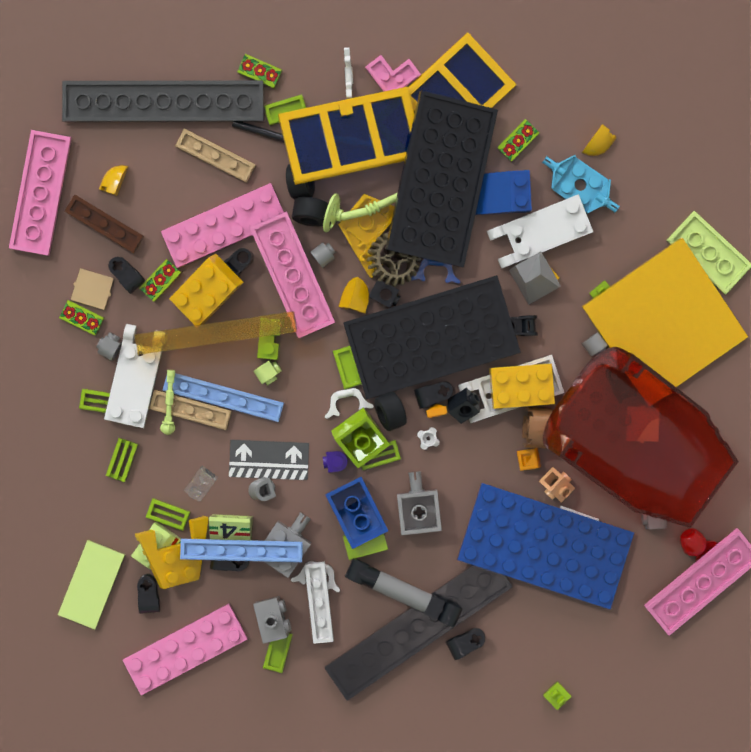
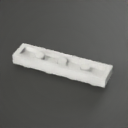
(319, 602)

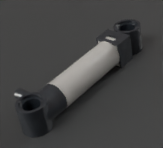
(403, 592)

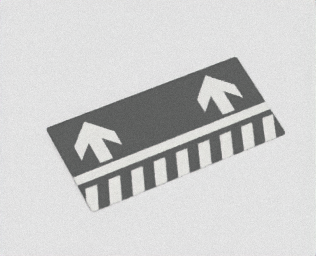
(269, 459)

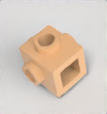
(557, 484)

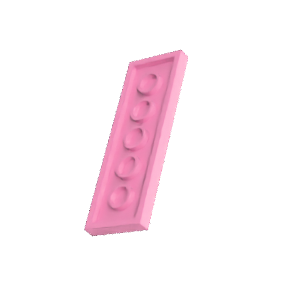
(40, 192)
(220, 225)
(292, 273)
(701, 582)
(185, 649)

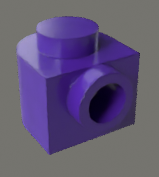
(335, 461)

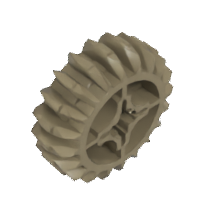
(393, 268)

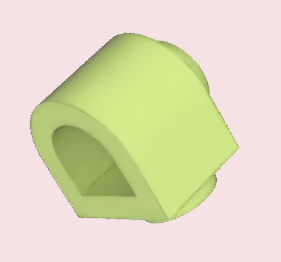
(267, 372)

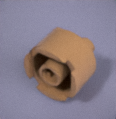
(534, 426)

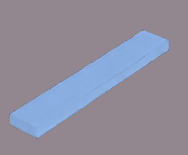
(226, 397)
(241, 550)

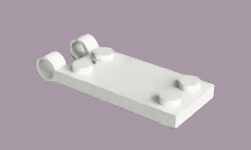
(543, 229)
(132, 383)
(484, 387)

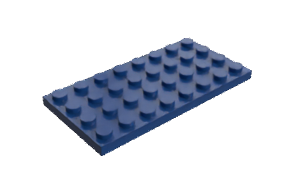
(545, 546)

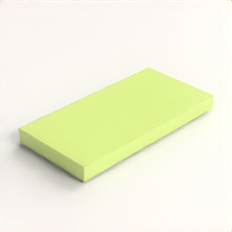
(714, 253)
(91, 584)

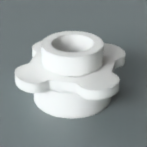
(427, 443)

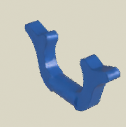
(420, 274)

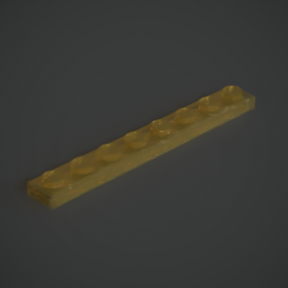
(216, 332)

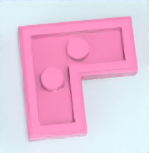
(392, 79)

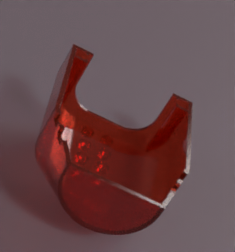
(639, 439)

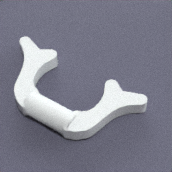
(348, 73)
(346, 393)
(329, 570)

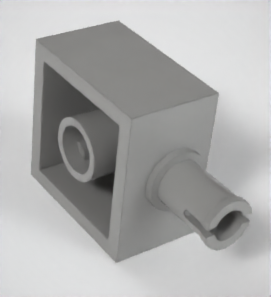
(418, 497)
(284, 533)
(272, 619)

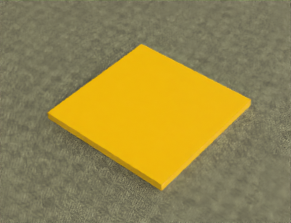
(667, 315)

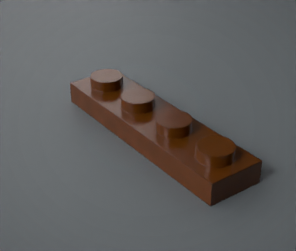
(104, 223)

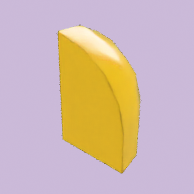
(600, 142)
(113, 179)
(355, 296)

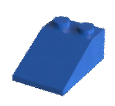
(505, 193)
(356, 512)

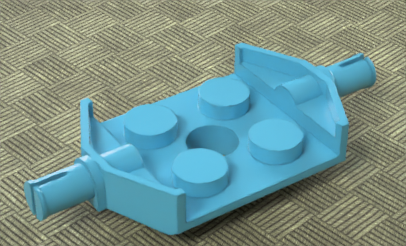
(572, 169)

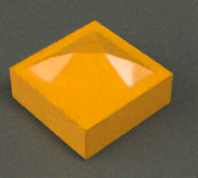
(436, 410)
(528, 459)

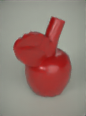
(695, 544)

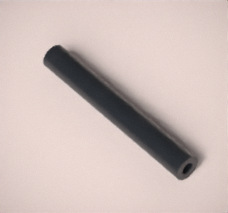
(258, 130)

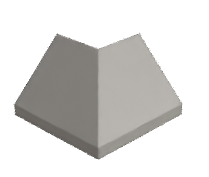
(534, 278)

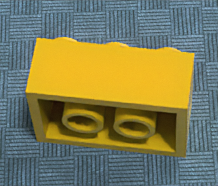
(206, 290)
(522, 386)

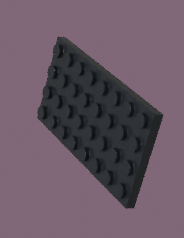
(441, 179)
(432, 337)

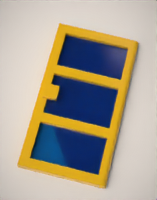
(464, 74)
(347, 135)

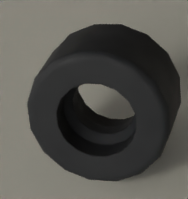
(300, 190)
(309, 211)
(390, 411)

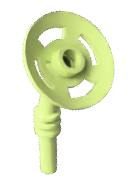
(334, 213)

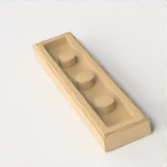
(215, 155)
(192, 410)

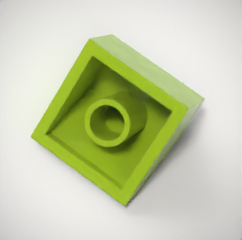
(360, 438)

